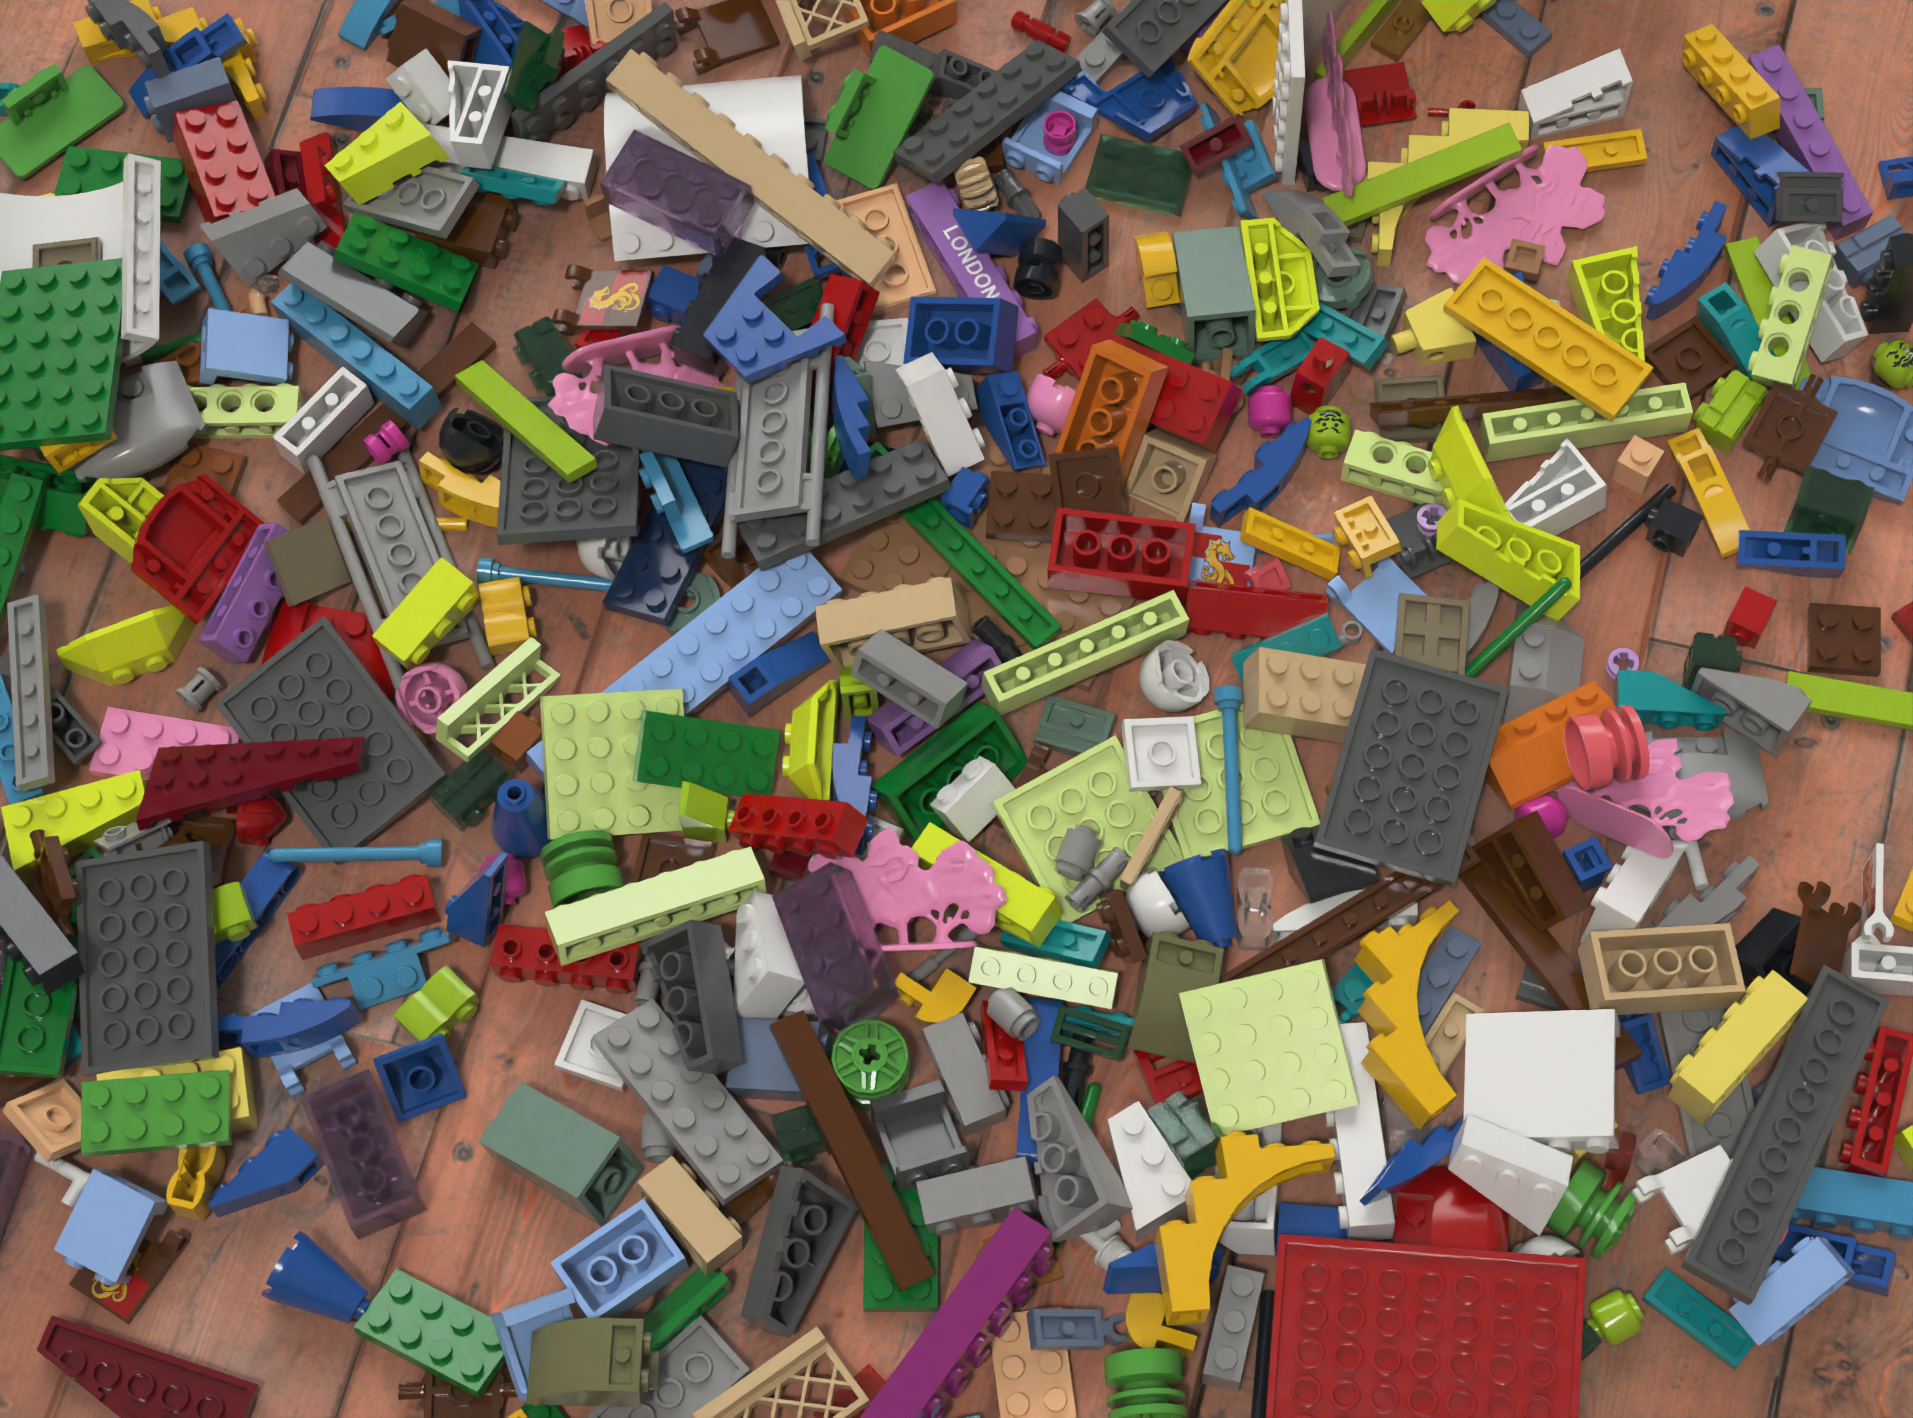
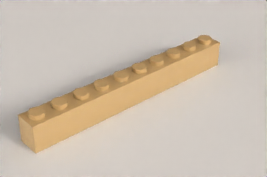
(773, 186)

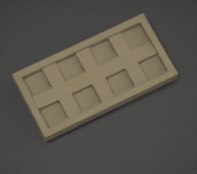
(1432, 631)

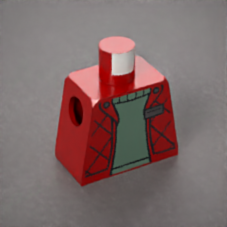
(1323, 369)

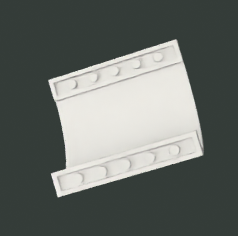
(762, 107)
(123, 219)

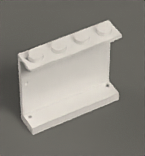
(1545, 1075)

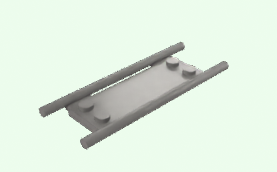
(771, 453)
(396, 541)

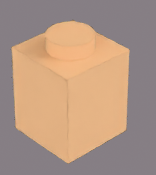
(1638, 465)

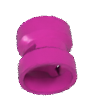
(1059, 132)
(391, 437)

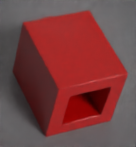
(1749, 617)

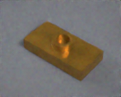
(1401, 29)

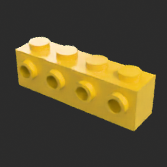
(1731, 81)

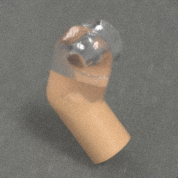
(259, 291)

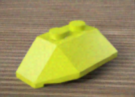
(1279, 279)
(1462, 469)
(117, 510)
(129, 647)
(812, 743)

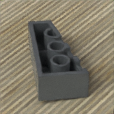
(697, 994)
(794, 1249)

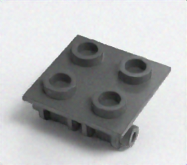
(1418, 551)

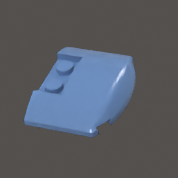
(1868, 437)

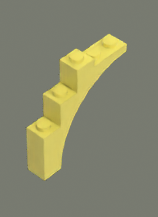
(1459, 127)

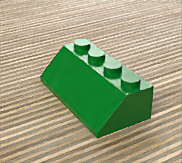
(61, 499)
(939, 761)

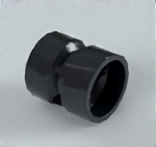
(1038, 268)

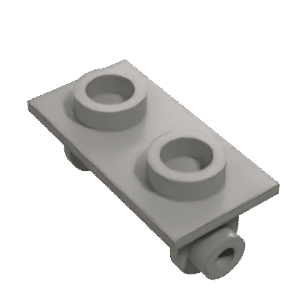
(123, 838)

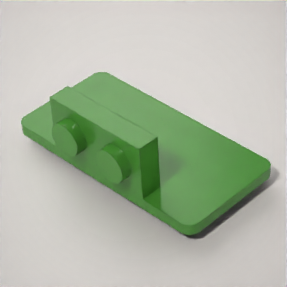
(52, 115)
(875, 115)

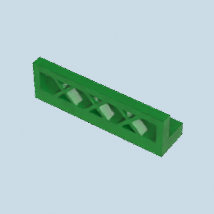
(685, 1304)

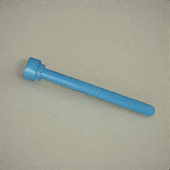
(200, 259)
(489, 571)
(1228, 701)
(428, 853)

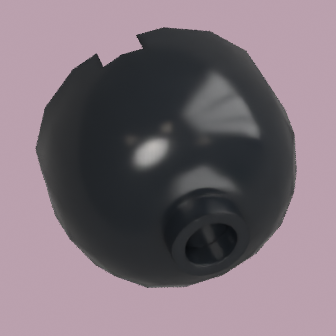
(470, 441)

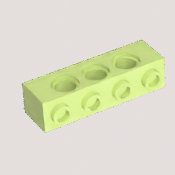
(1799, 264)
(248, 419)
(1393, 477)
(1044, 976)

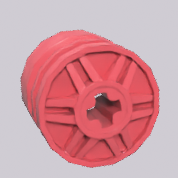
(1606, 747)

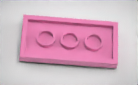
(134, 738)

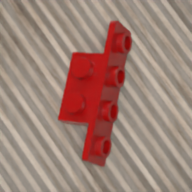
(322, 187)

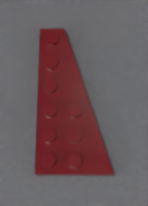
(239, 772)
(142, 1380)

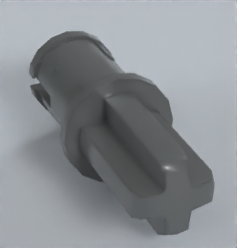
(1016, 195)

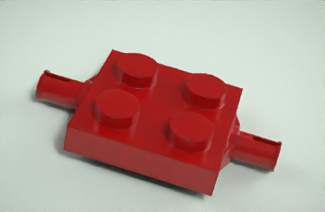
(1076, 335)

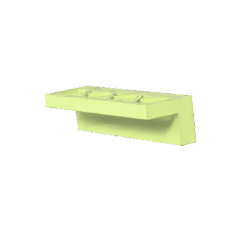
(490, 690)

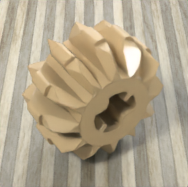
(976, 185)

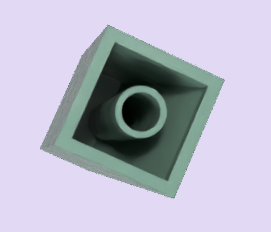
(1214, 293)
(562, 1153)

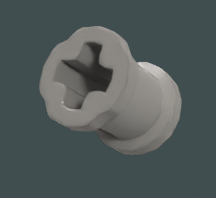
(1095, 16)
(198, 689)

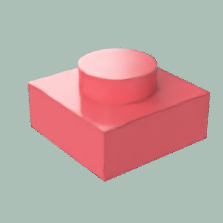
(1268, 574)

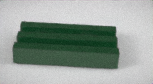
(1085, 1047)

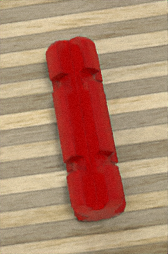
(1040, 31)

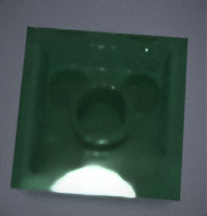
(1829, 506)

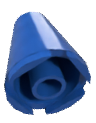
(520, 819)
(1204, 896)
(316, 1283)

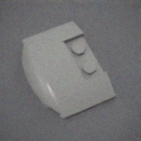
(152, 424)
(1728, 754)

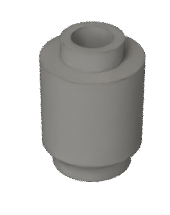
(1077, 852)
(1013, 1013)
(654, 1141)

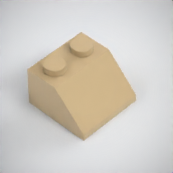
(1169, 473)

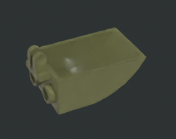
(1170, 968)
(592, 1363)

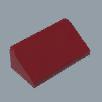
(1216, 143)
(285, 171)

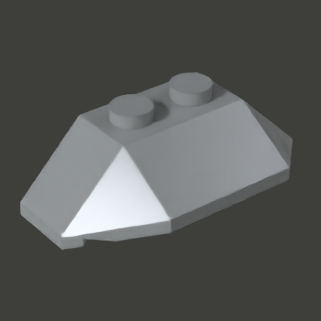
(1542, 664)

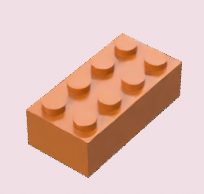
(1113, 402)

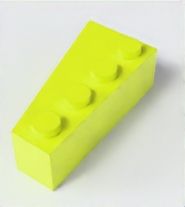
(1608, 296)
(1510, 554)
(74, 815)
(1029, 909)

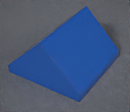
(997, 231)
(420, 1077)

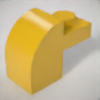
(1157, 268)
(941, 1001)
(1146, 1330)

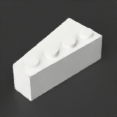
(1839, 320)

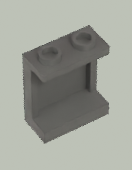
(918, 1135)

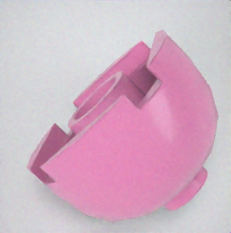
(1049, 404)
(428, 693)

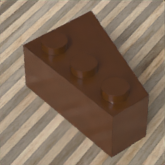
(1532, 871)

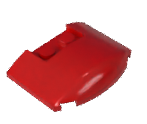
(193, 544)
(351, 625)
(1449, 1213)

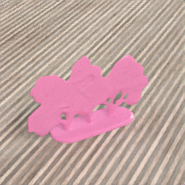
(1334, 123)
(1524, 213)
(579, 404)
(1701, 799)
(900, 890)

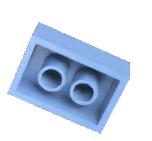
(620, 1264)
(1792, 1290)

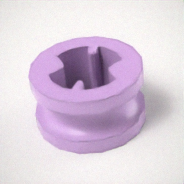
(1426, 511)
(1621, 654)

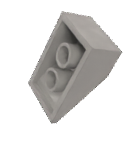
(1755, 706)

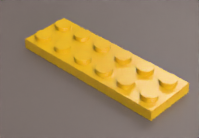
(1548, 339)

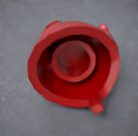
(258, 819)

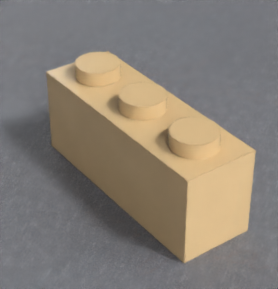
(690, 1215)

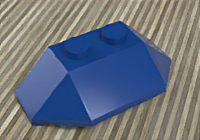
(499, 31)

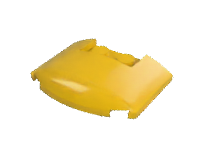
(1240, 54)

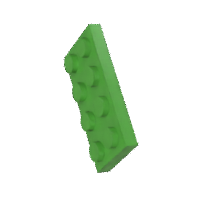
(156, 1113)

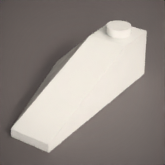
(1256, 1225)

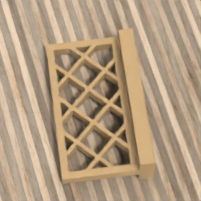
(799, 30)
(780, 1371)

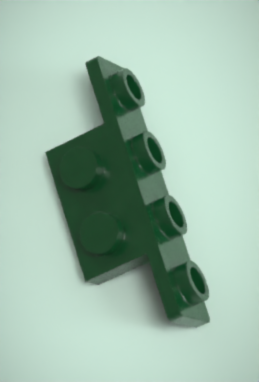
(533, 65)
(796, 304)

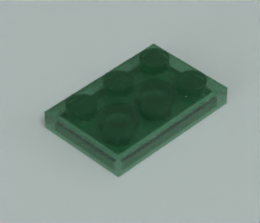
(1139, 175)

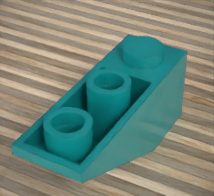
(1730, 324)
(1665, 702)

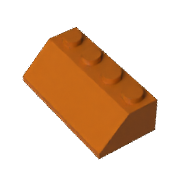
(1531, 749)

